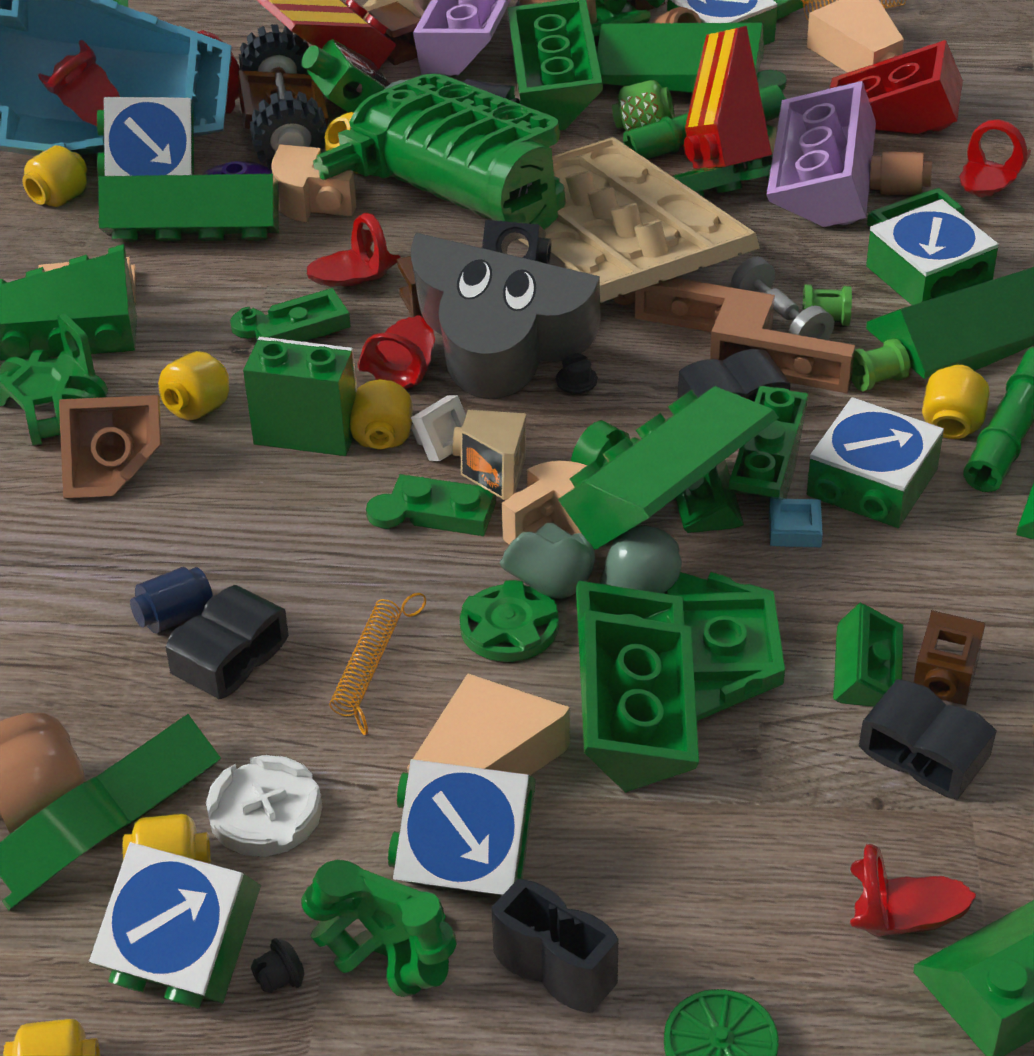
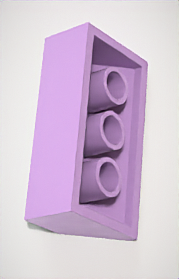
(455, 32)
(824, 155)

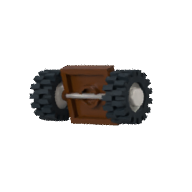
(278, 94)

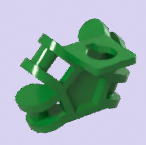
(50, 380)
(398, 919)

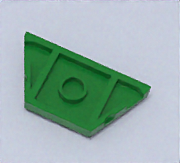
(732, 640)

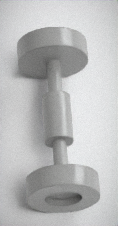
(759, 275)

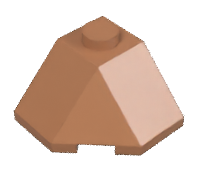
(106, 442)

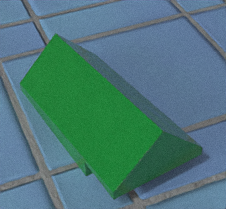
(662, 52)
(965, 325)
(636, 684)

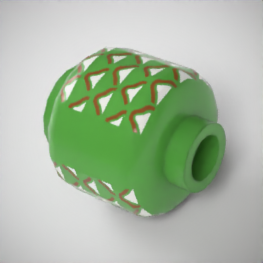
(642, 105)

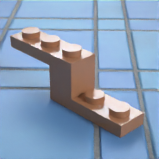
(744, 322)

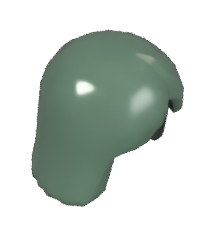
(550, 560)
(643, 560)

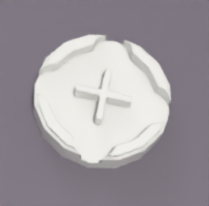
(264, 806)

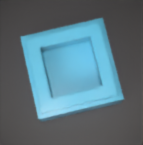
(795, 522)

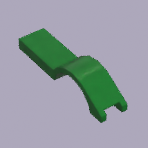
(102, 807)

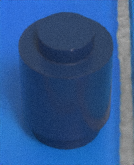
(170, 599)

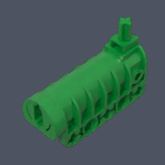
(456, 146)

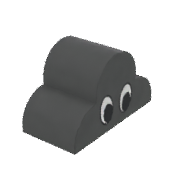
(501, 312)

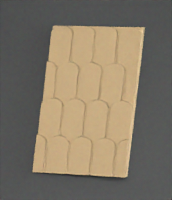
(635, 221)

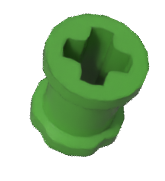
(835, 302)
(880, 364)

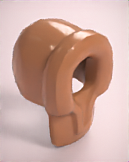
(34, 766)

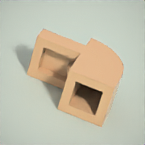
(303, 189)
(539, 501)

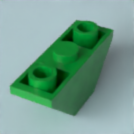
(769, 459)

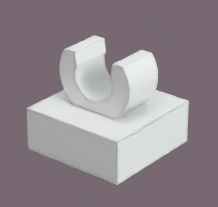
(436, 426)

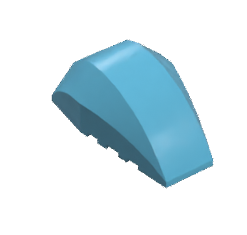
(131, 46)

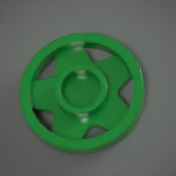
(509, 616)

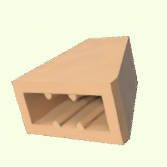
(853, 34)
(497, 729)

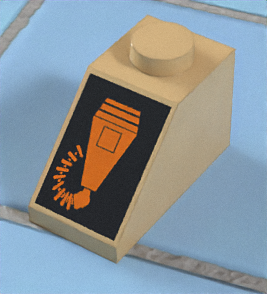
(492, 449)

